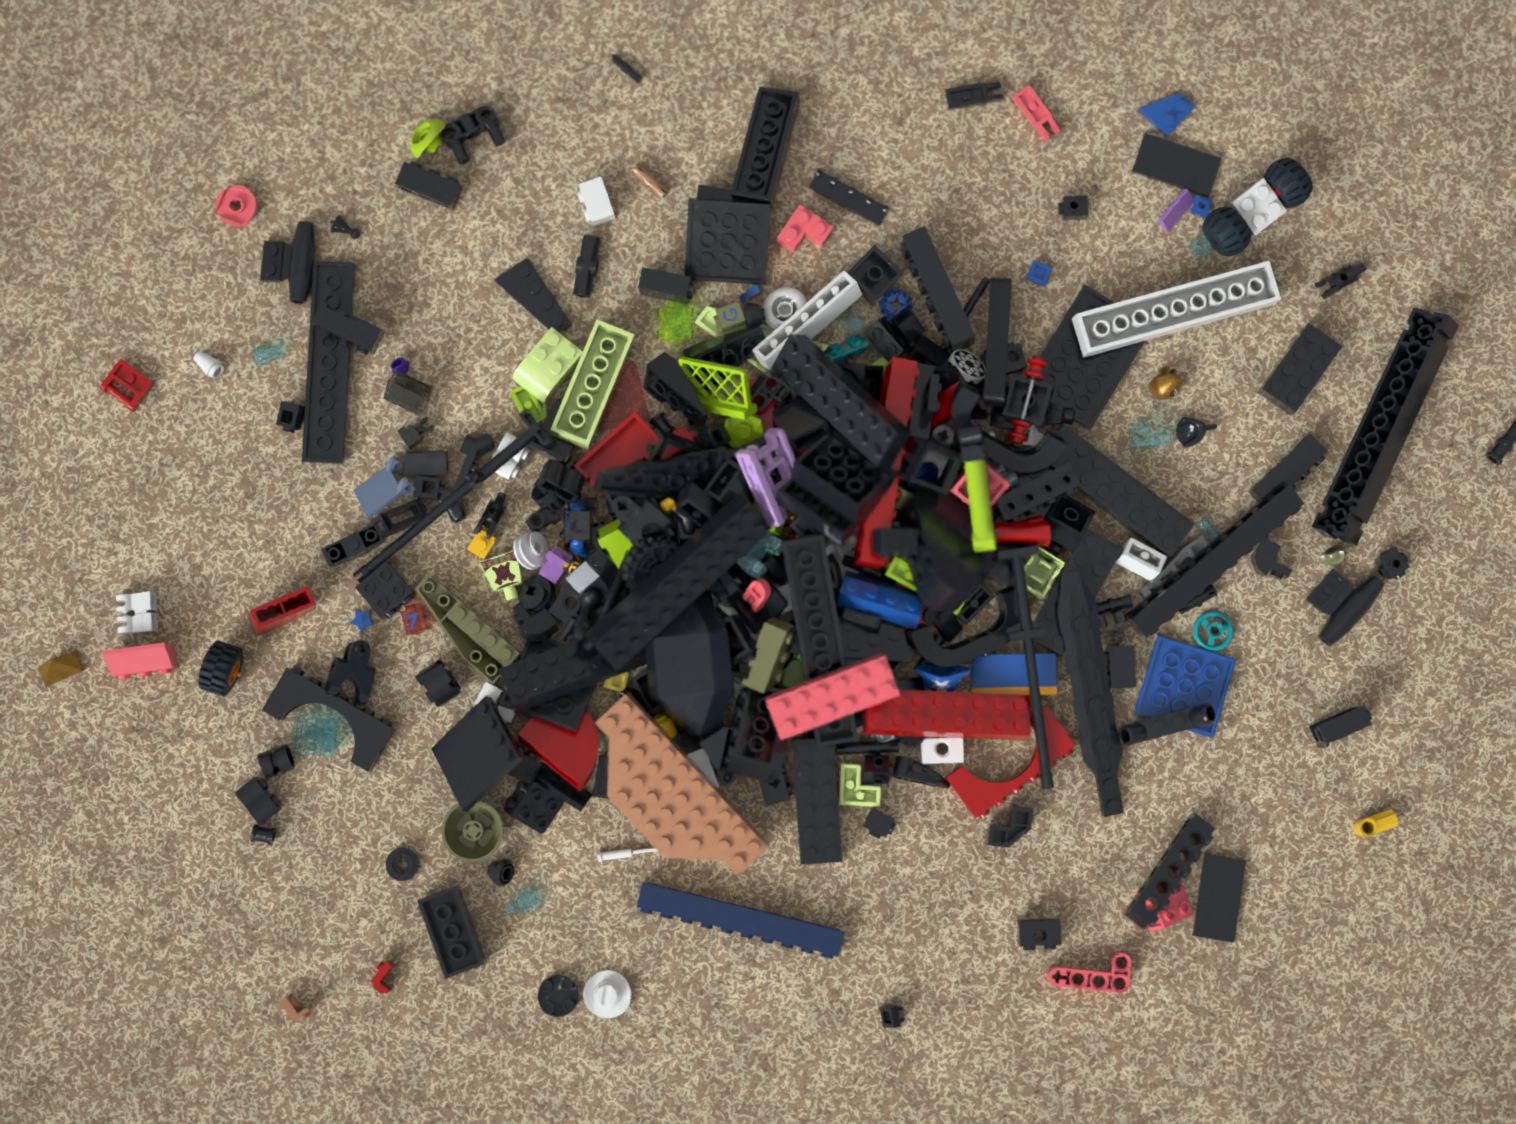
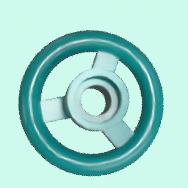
(1220, 630)

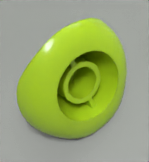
(427, 136)

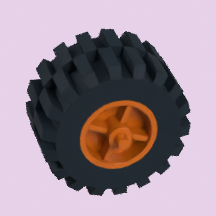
(220, 668)

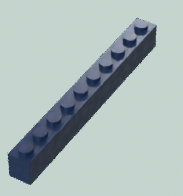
(741, 919)

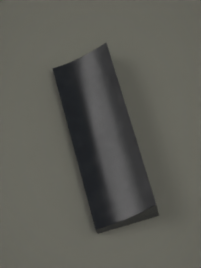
(766, 145)

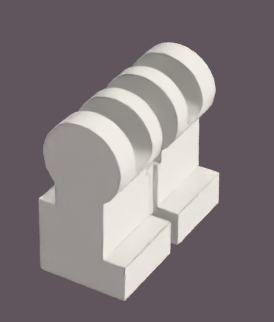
(141, 604)

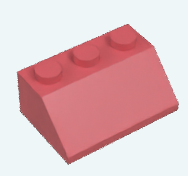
(141, 660)

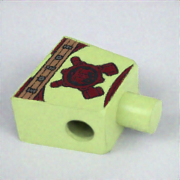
(503, 574)

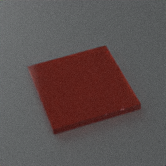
(625, 399)

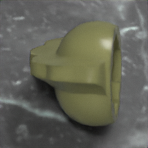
(1336, 557)

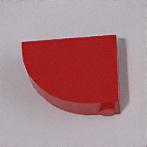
(565, 751)

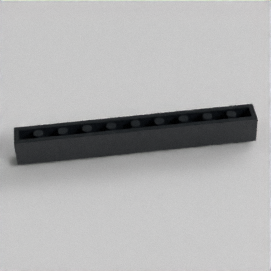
(1215, 559)

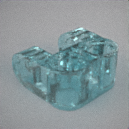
(751, 559)

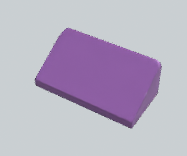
(1176, 210)

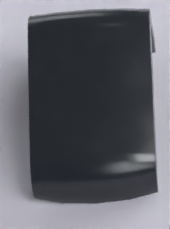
(561, 449)

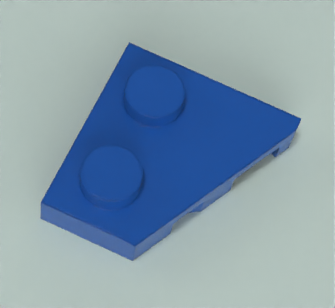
(1167, 112)

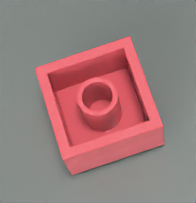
(996, 483)

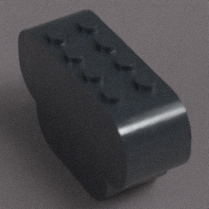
(946, 560)

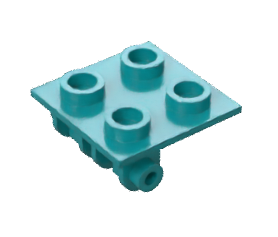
(853, 344)

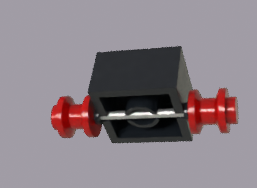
(1028, 400)

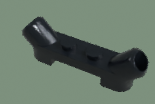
(472, 448)
(1167, 724)

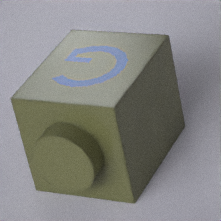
(729, 317)

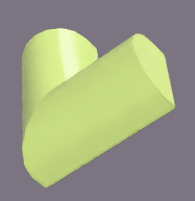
(852, 792)

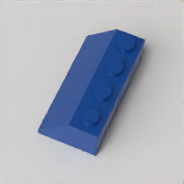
(880, 599)

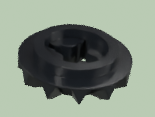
(395, 857)

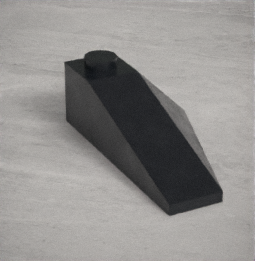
(727, 349)
(669, 384)

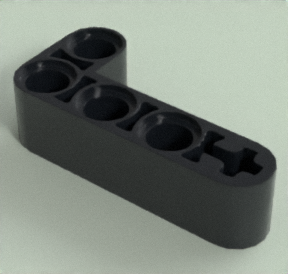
(773, 391)

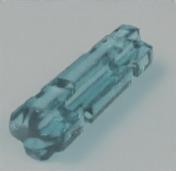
(1211, 531)

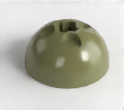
(460, 832)

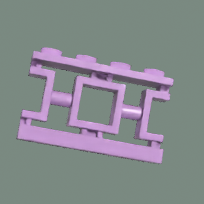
(759, 477)

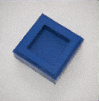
(1039, 273)

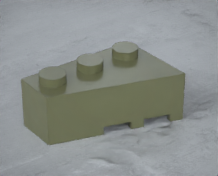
(771, 655)

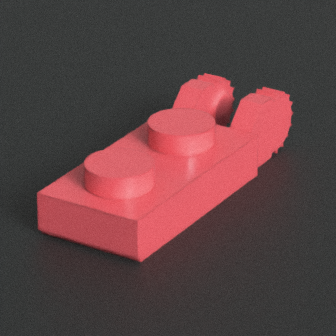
(1035, 111)

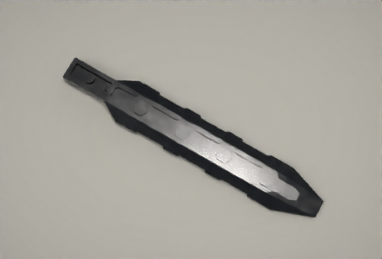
(1090, 687)

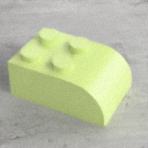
(547, 365)

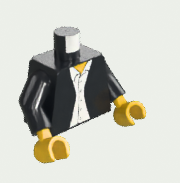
(683, 526)

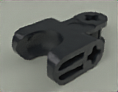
(936, 458)
(637, 516)
(352, 668)

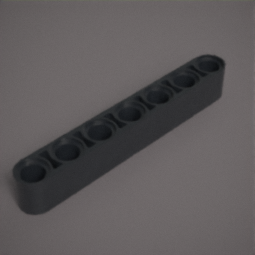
(997, 342)

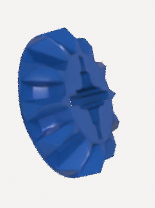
(889, 297)

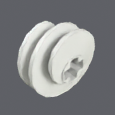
(531, 550)

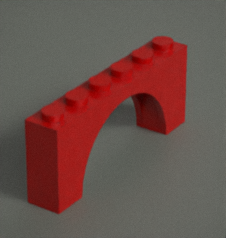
(981, 795)

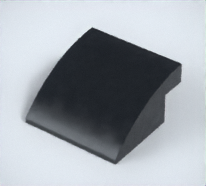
(835, 487)

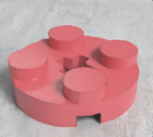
(233, 195)

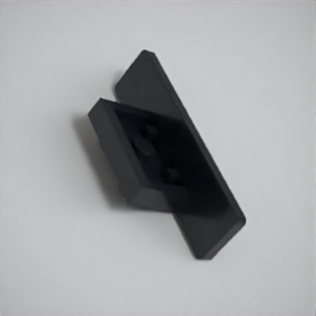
(925, 401)

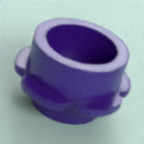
(400, 364)

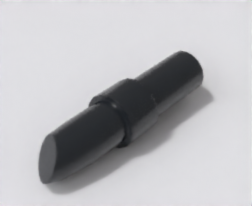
(627, 68)

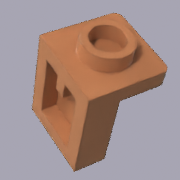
(292, 1006)

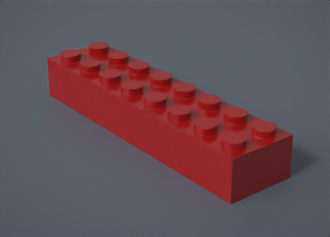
(950, 715)

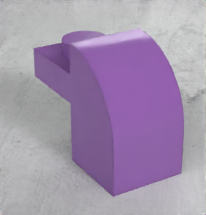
(556, 565)

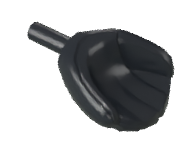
(1191, 431)

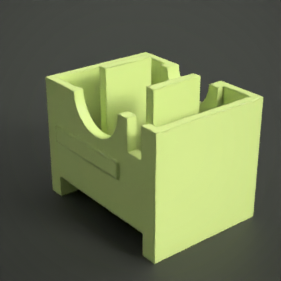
(1041, 573)

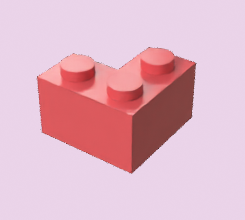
(804, 225)

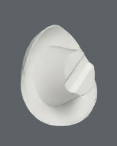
(782, 305)
(607, 994)

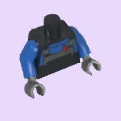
(577, 526)

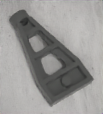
(1189, 549)

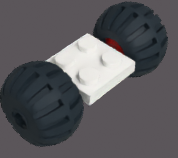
(1282, 187)

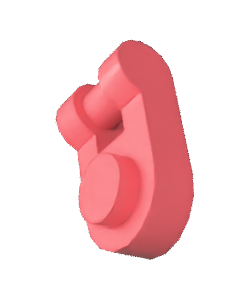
(757, 594)

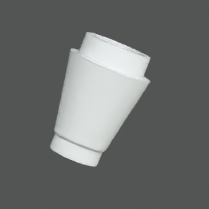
(210, 365)

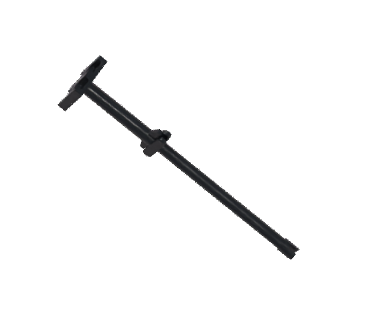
(473, 481)
(1026, 631)

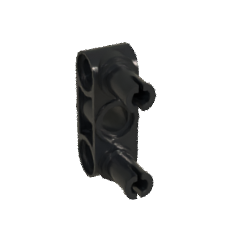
(470, 126)

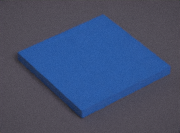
(1184, 678)

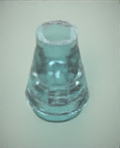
(267, 354)

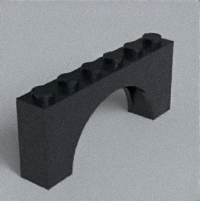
(369, 732)

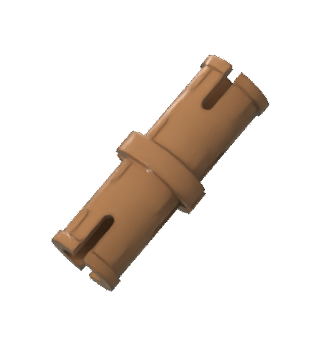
(650, 181)

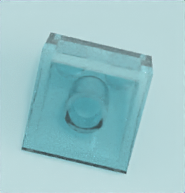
(315, 734)

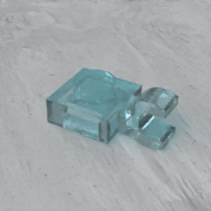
(526, 900)

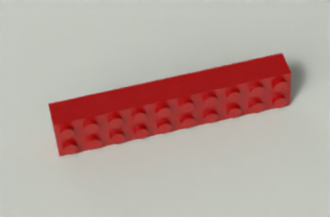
(896, 397)

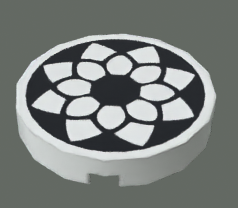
(969, 365)

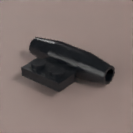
(291, 262)
(1343, 604)

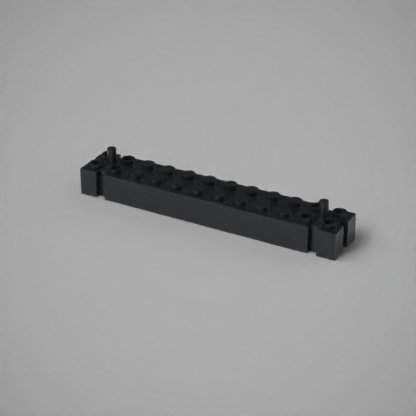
(1385, 426)

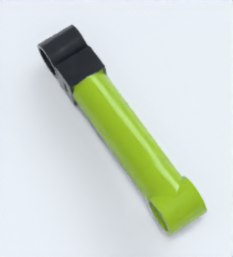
(977, 484)

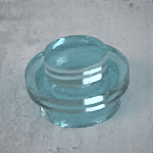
(1200, 247)

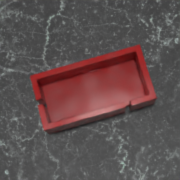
(618, 448)

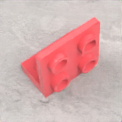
(1177, 910)

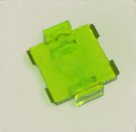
(674, 323)

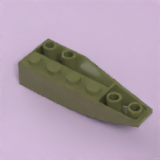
(467, 631)

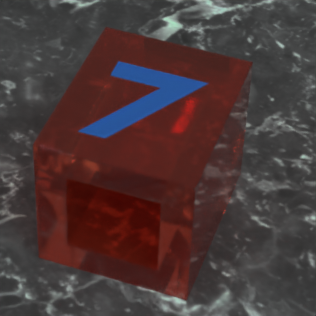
(414, 619)

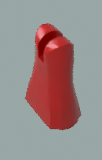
(1028, 531)

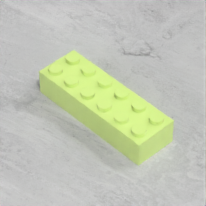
(592, 384)

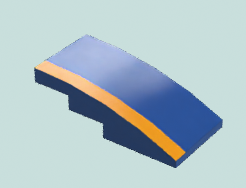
(1009, 674)

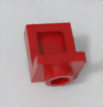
(382, 971)

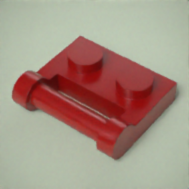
(130, 379)

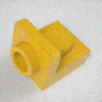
(480, 545)

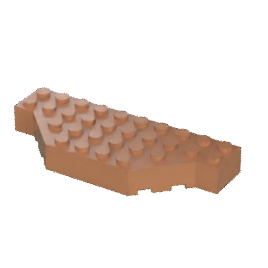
(670, 794)

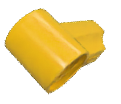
(1377, 823)

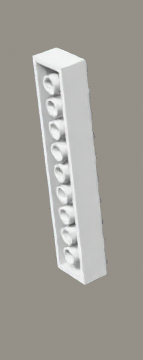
(1176, 309)

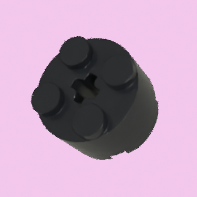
(439, 683)

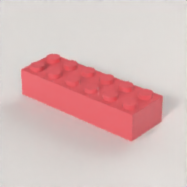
(832, 696)

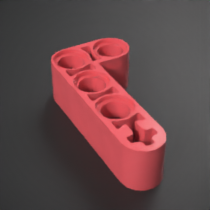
(1088, 975)

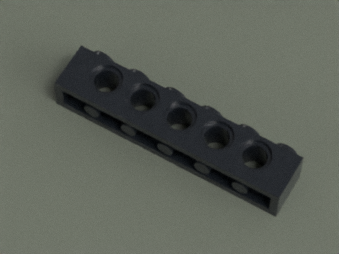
(1137, 909)

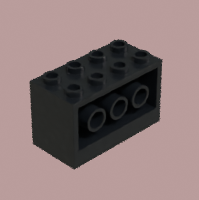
(755, 742)

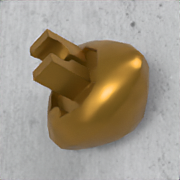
(1166, 385)

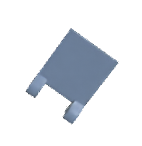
(383, 488)

